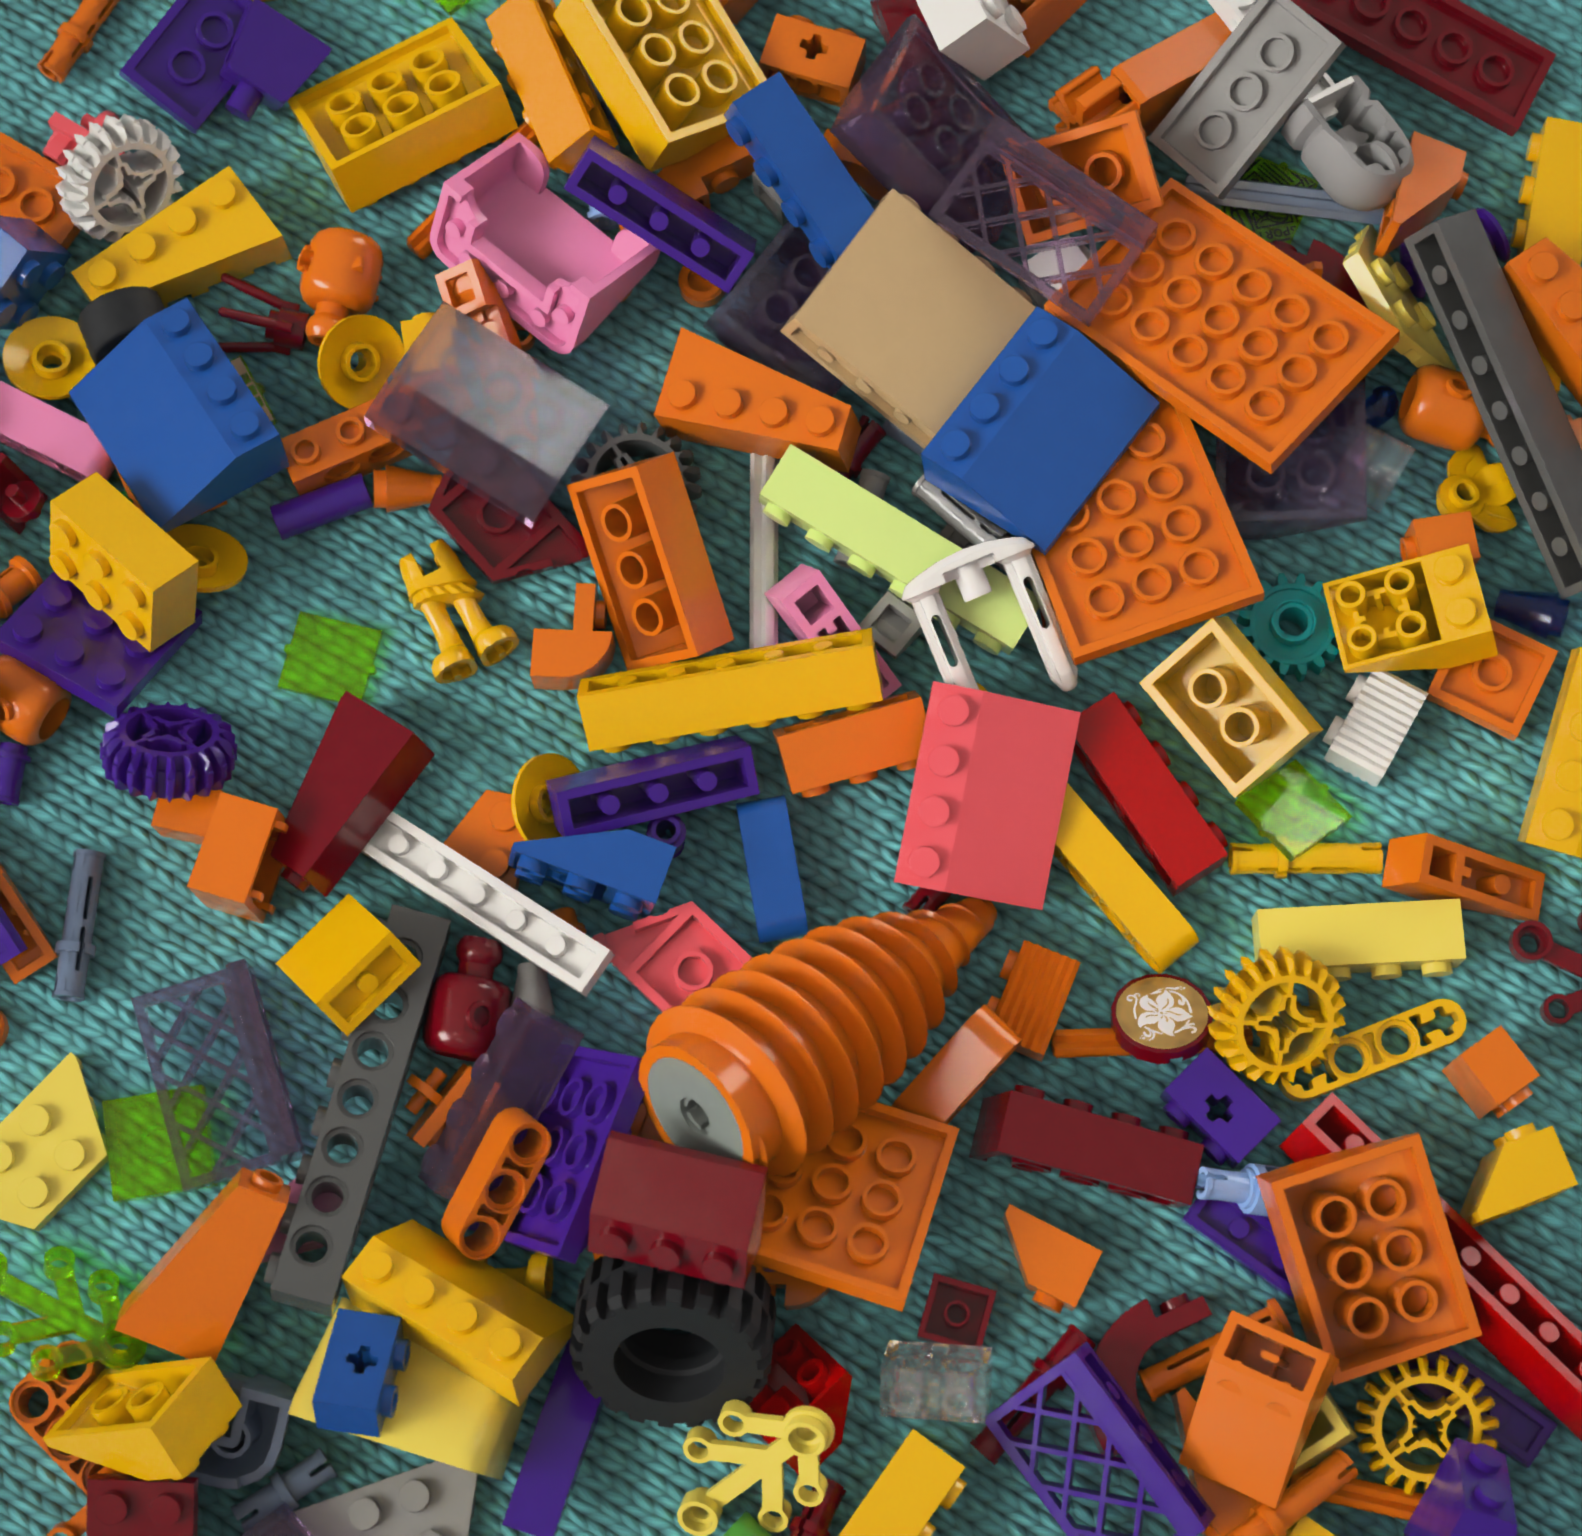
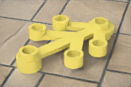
(704, 1505)

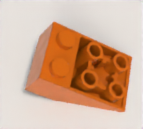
(1256, 1408)

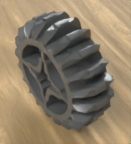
(619, 450)

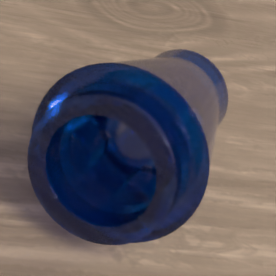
(1534, 611)

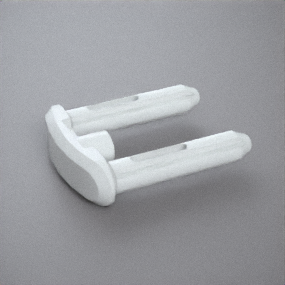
(967, 569)

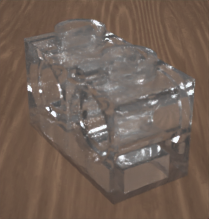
(936, 1381)

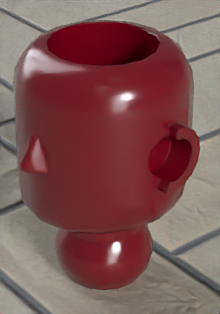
(467, 1002)

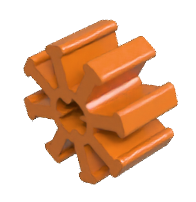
(1088, 100)

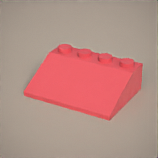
(987, 796)

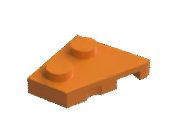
(488, 836)

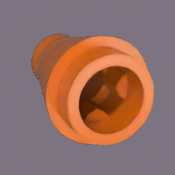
(403, 488)

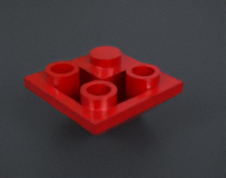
(804, 1376)

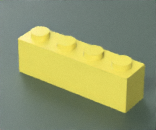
(1368, 936)

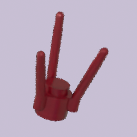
(283, 326)

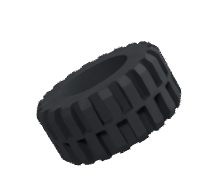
(666, 1373)

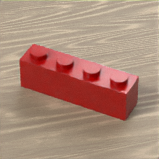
(1146, 794)

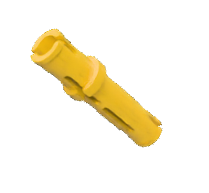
(1320, 859)

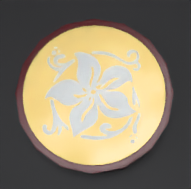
(1161, 1018)

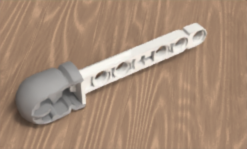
(1357, 163)

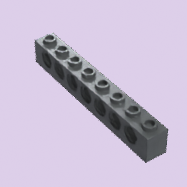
(319, 1283)

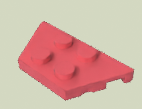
(673, 954)

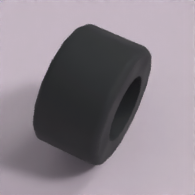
(115, 316)

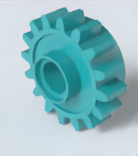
(1298, 604)

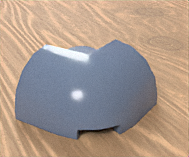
(253, 1434)

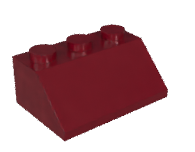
(678, 1209)

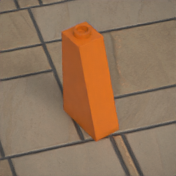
(1167, 69)
(204, 1277)

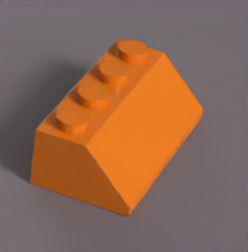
(651, 562)

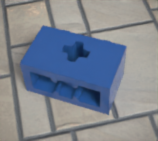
(360, 1373)

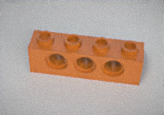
(338, 450)

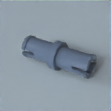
(285, 1487)

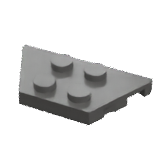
(418, 1502)

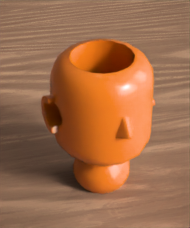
(338, 277)
(1441, 410)
(29, 703)

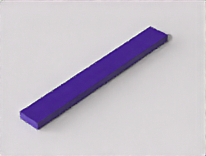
(1253, 1244)

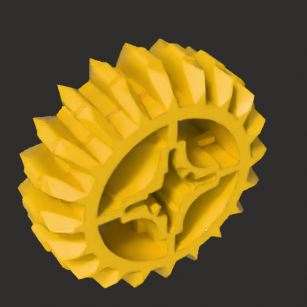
(1295, 1034)
(1444, 1407)

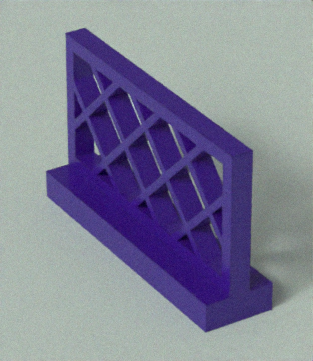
(1125, 1431)

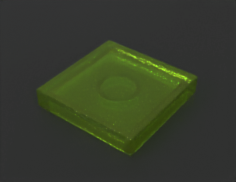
(140, 1146)

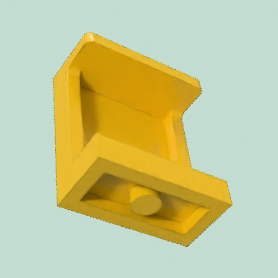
(348, 964)

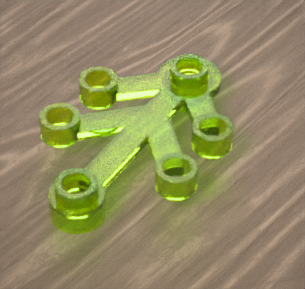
(66, 1317)

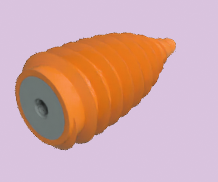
(805, 1034)

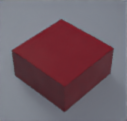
(956, 1312)

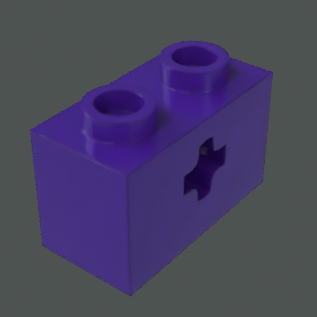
(1246, 1114)

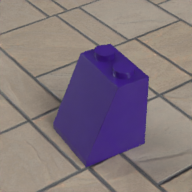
(1467, 1495)

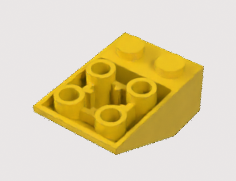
(1412, 615)

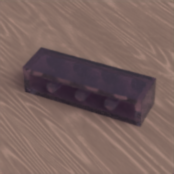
(515, 1071)

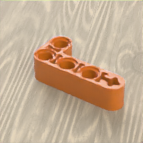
(61, 1395)

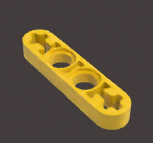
(1374, 1056)

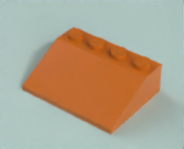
(1369, 1255)

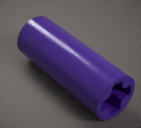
(321, 506)

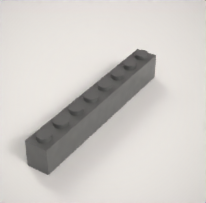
(1507, 385)

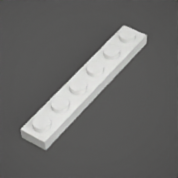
(489, 903)

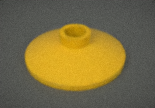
(43, 343)
(378, 354)
(219, 554)
(530, 795)

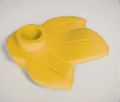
(1483, 488)

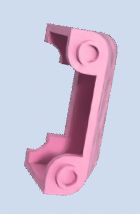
(540, 253)

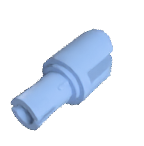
(1234, 1187)

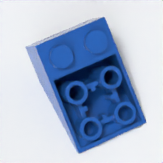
(607, 866)

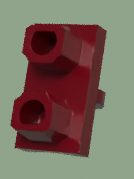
(19, 496)

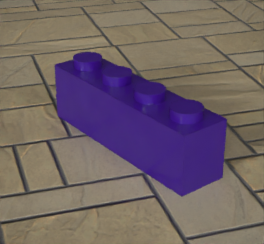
(661, 214)
(653, 787)

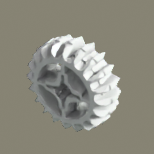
(103, 177)

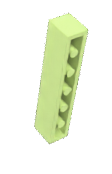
(885, 543)

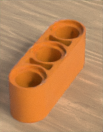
(960, 1067)
(496, 1208)

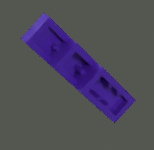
(554, 1454)

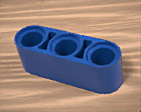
(772, 869)

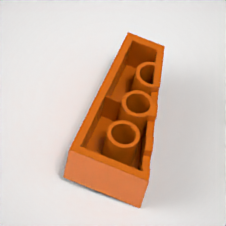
(749, 408)

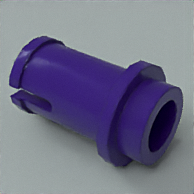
(12, 767)
(657, 829)

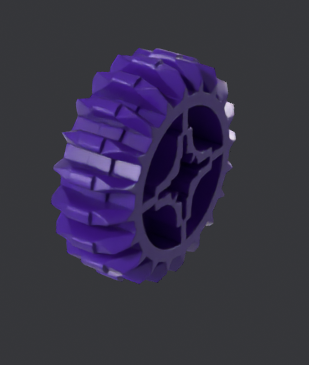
(168, 751)

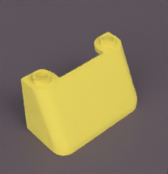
(437, 1411)

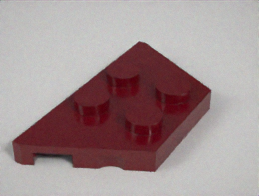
(500, 543)

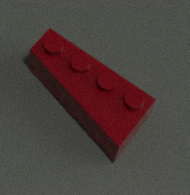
(1088, 1146)

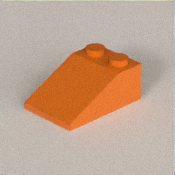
(1107, 152)

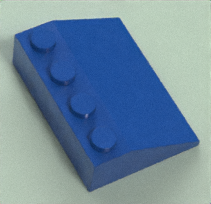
(178, 418)
(1038, 431)

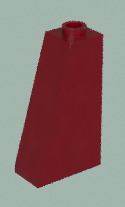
(347, 793)

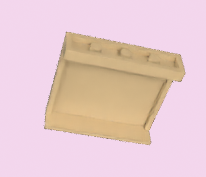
(908, 318)

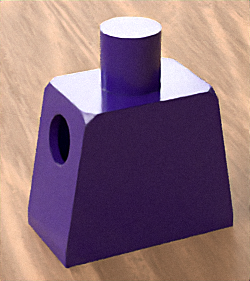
(268, 60)

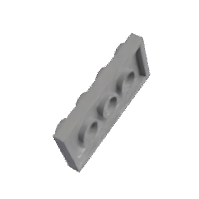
(1246, 93)

